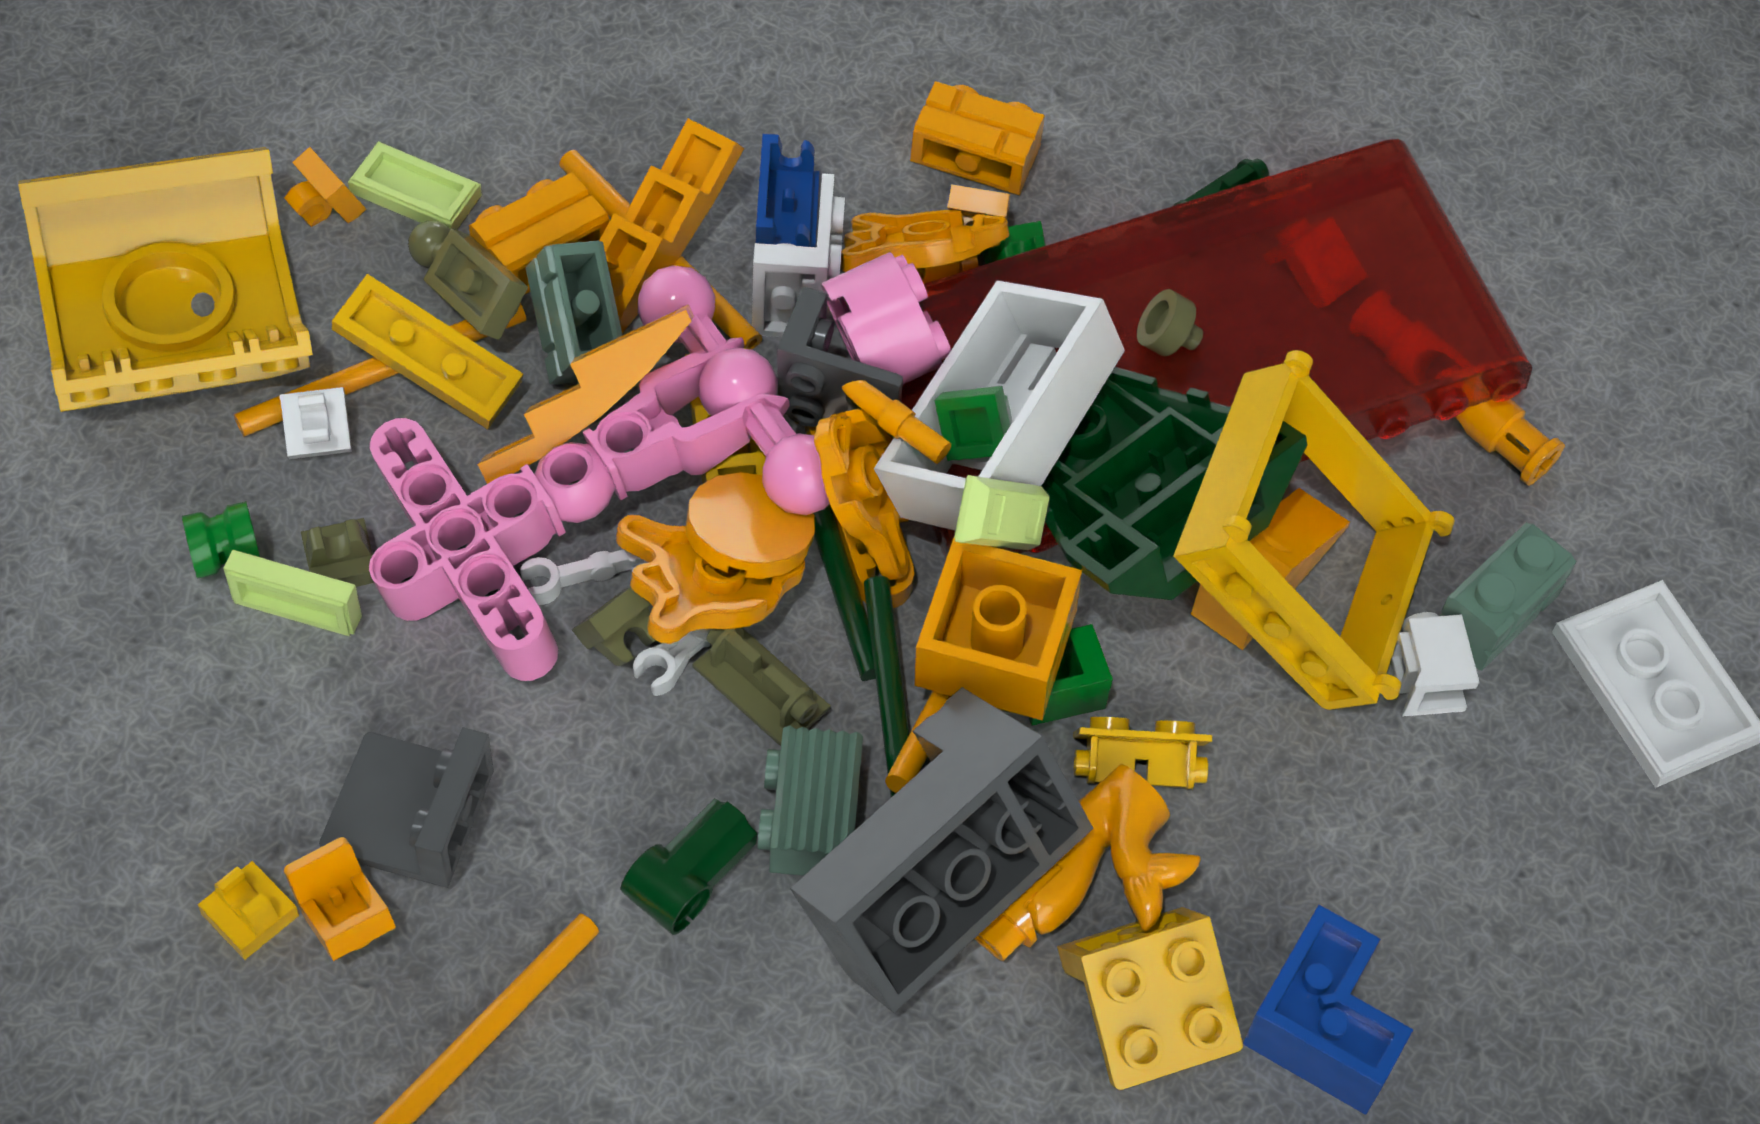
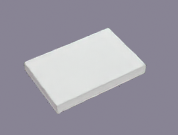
(1659, 683)

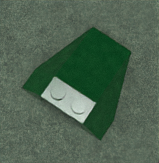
(1133, 479)

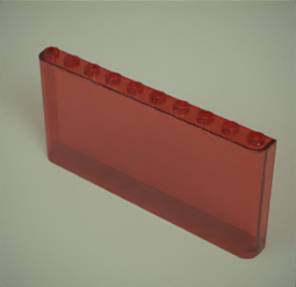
(1309, 260)

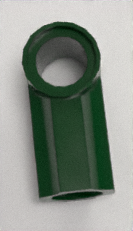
(680, 877)

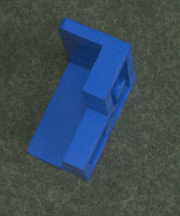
(1315, 1022)

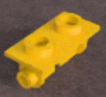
(1168, 751)

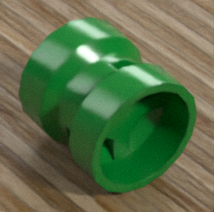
(215, 537)

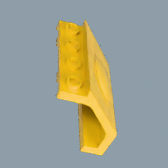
(128, 254)

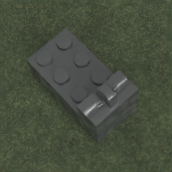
(943, 850)

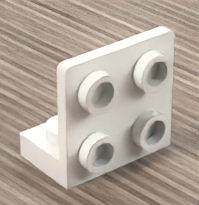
(785, 269)

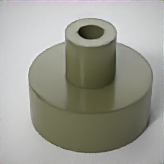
(1169, 324)

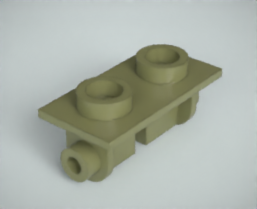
(759, 683)

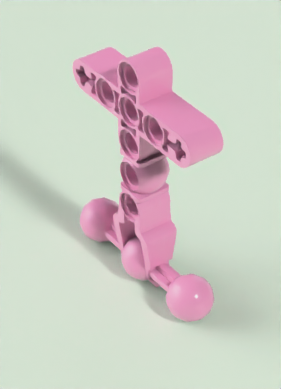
(734, 389)

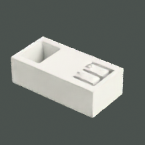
(1043, 388)

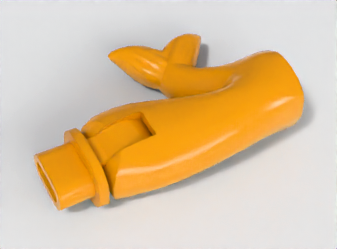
(1124, 816)

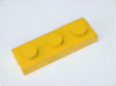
(427, 351)

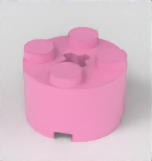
(882, 317)

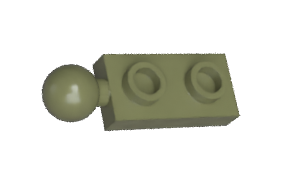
(467, 276)

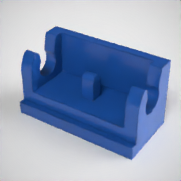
(787, 195)

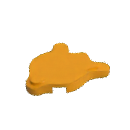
(921, 237)
(848, 452)
(689, 591)

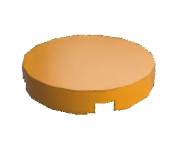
(742, 528)

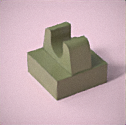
(340, 551)
(609, 623)

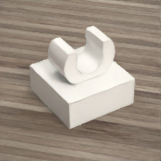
(316, 423)

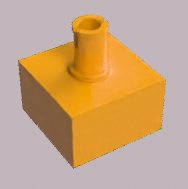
(997, 627)

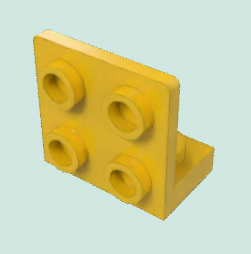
(1156, 996)

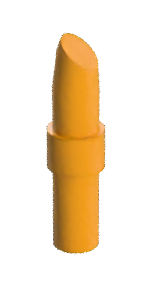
(898, 420)

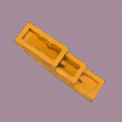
(666, 212)
(603, 379)

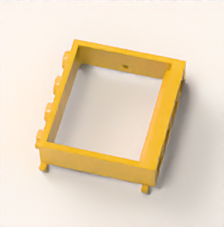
(1216, 551)

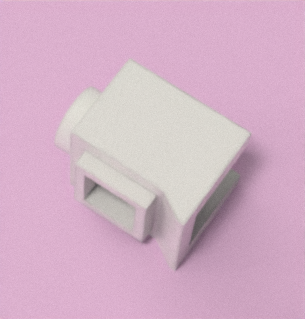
(1434, 664)

